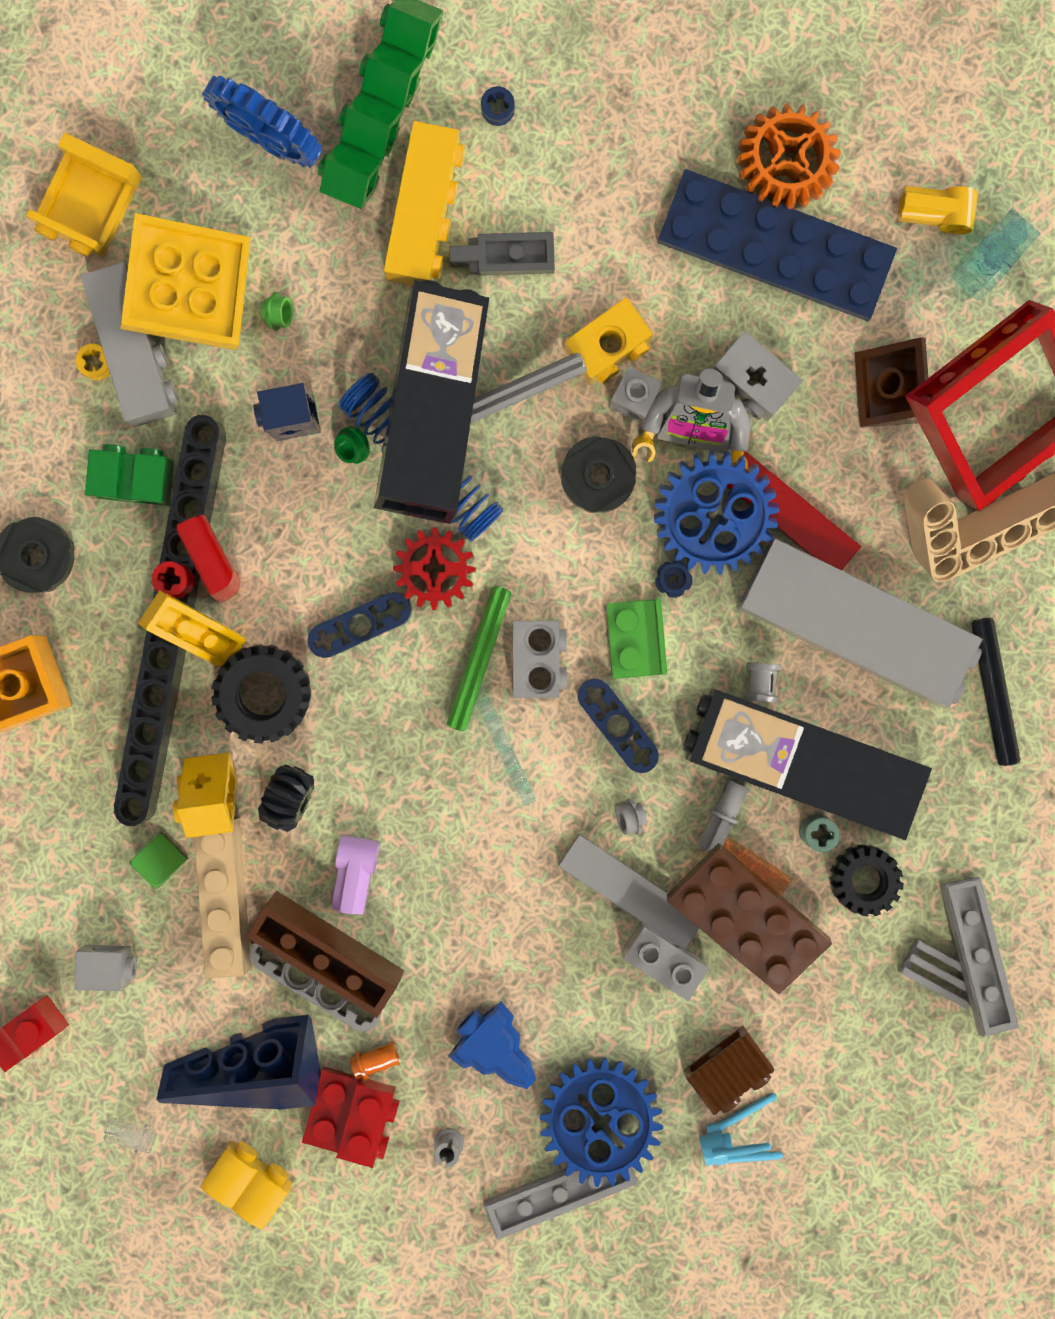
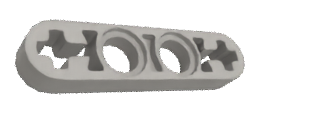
(311, 991)

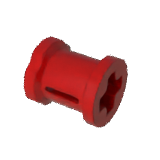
(171, 568)

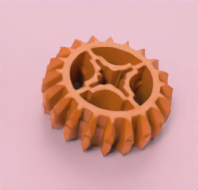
(772, 130)

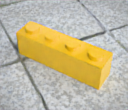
(423, 203)

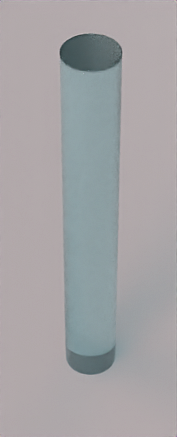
(506, 751)

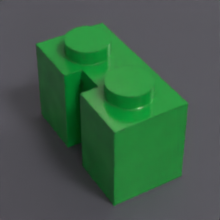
(129, 477)

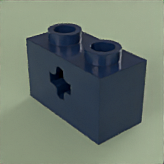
(287, 412)

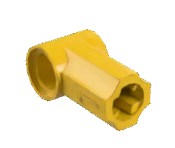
(946, 208)

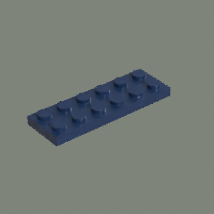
(777, 245)

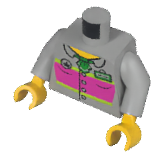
(699, 415)

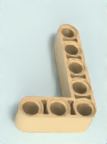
(954, 545)

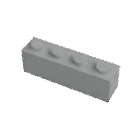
(131, 356)

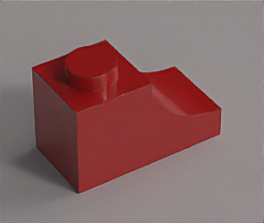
(29, 1032)

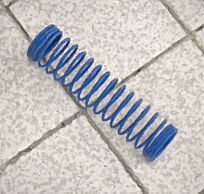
(357, 395)

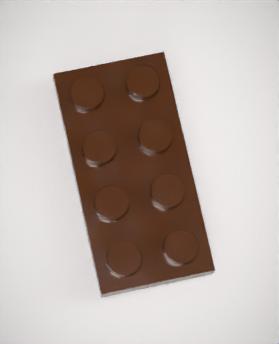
(748, 919)

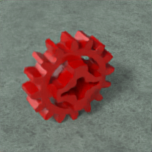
(417, 569)

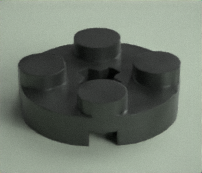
(602, 453)
(56, 552)

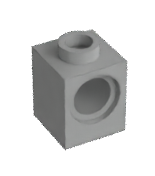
(635, 395)
(104, 968)

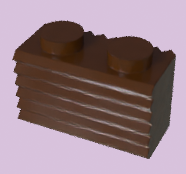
(729, 1071)

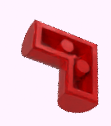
(209, 558)

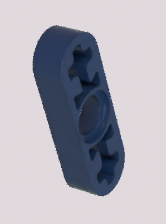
(338, 644)
(642, 742)

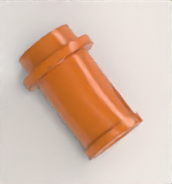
(374, 1061)

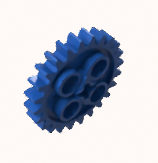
(262, 121)
(747, 525)
(574, 1143)

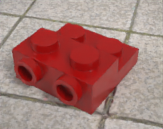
(351, 1117)

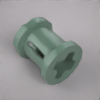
(826, 842)

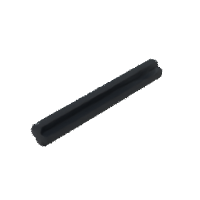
(996, 693)

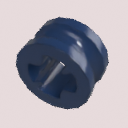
(509, 103)

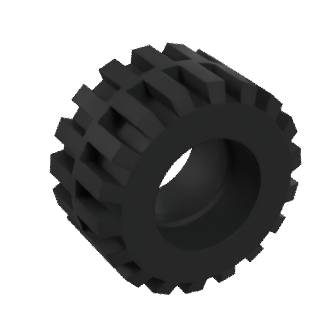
(252, 725)

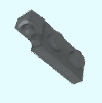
(506, 254)

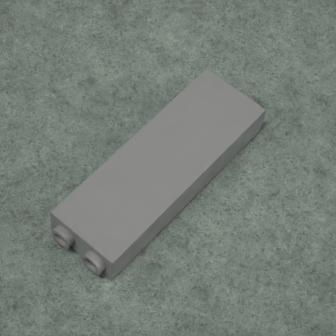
(861, 624)

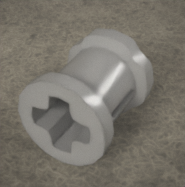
(762, 682)

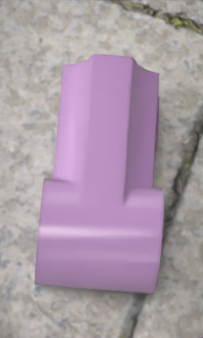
(355, 864)

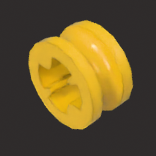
(83, 366)

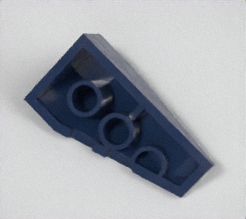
(261, 1071)

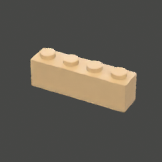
(223, 903)

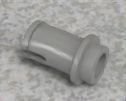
(441, 1143)

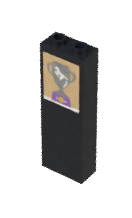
(432, 402)
(806, 763)

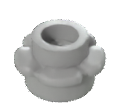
(630, 817)

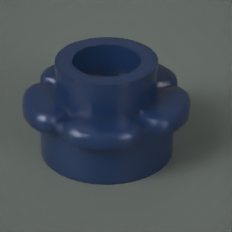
(683, 582)

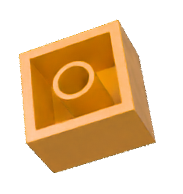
(29, 682)

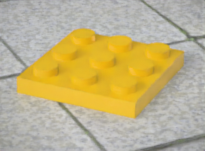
(185, 282)

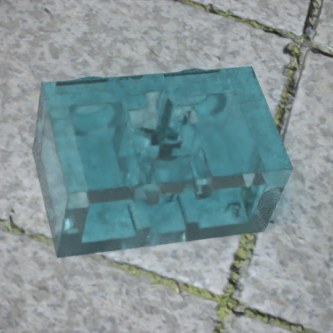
(995, 255)

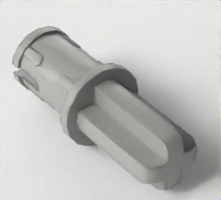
(723, 815)

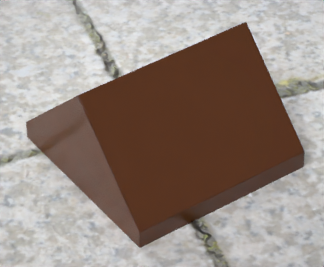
(885, 379)

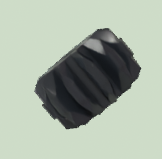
(286, 798)

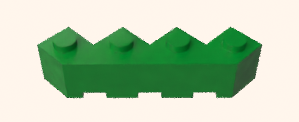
(387, 88)

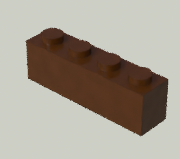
(325, 954)

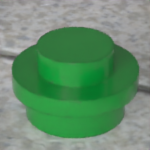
(352, 445)

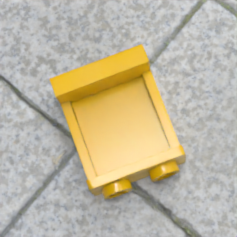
(86, 197)

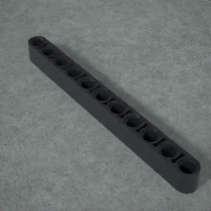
(150, 672)

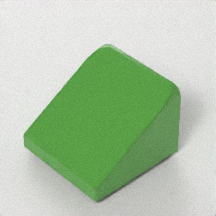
(158, 861)

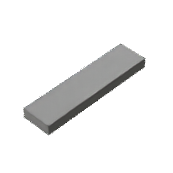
(627, 889)
(979, 956)
(548, 1199)

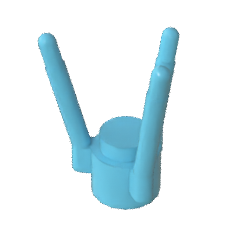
(719, 1149)

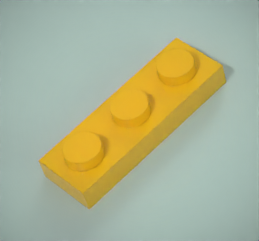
(191, 629)

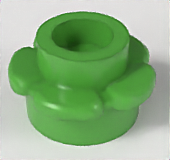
(277, 311)

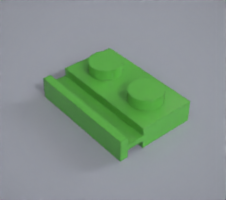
(636, 638)

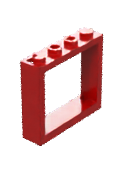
(961, 376)

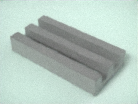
(912, 958)

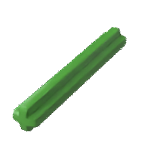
(479, 658)

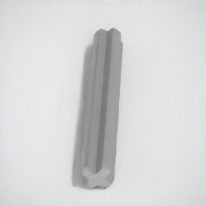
(528, 386)

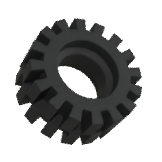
(885, 892)

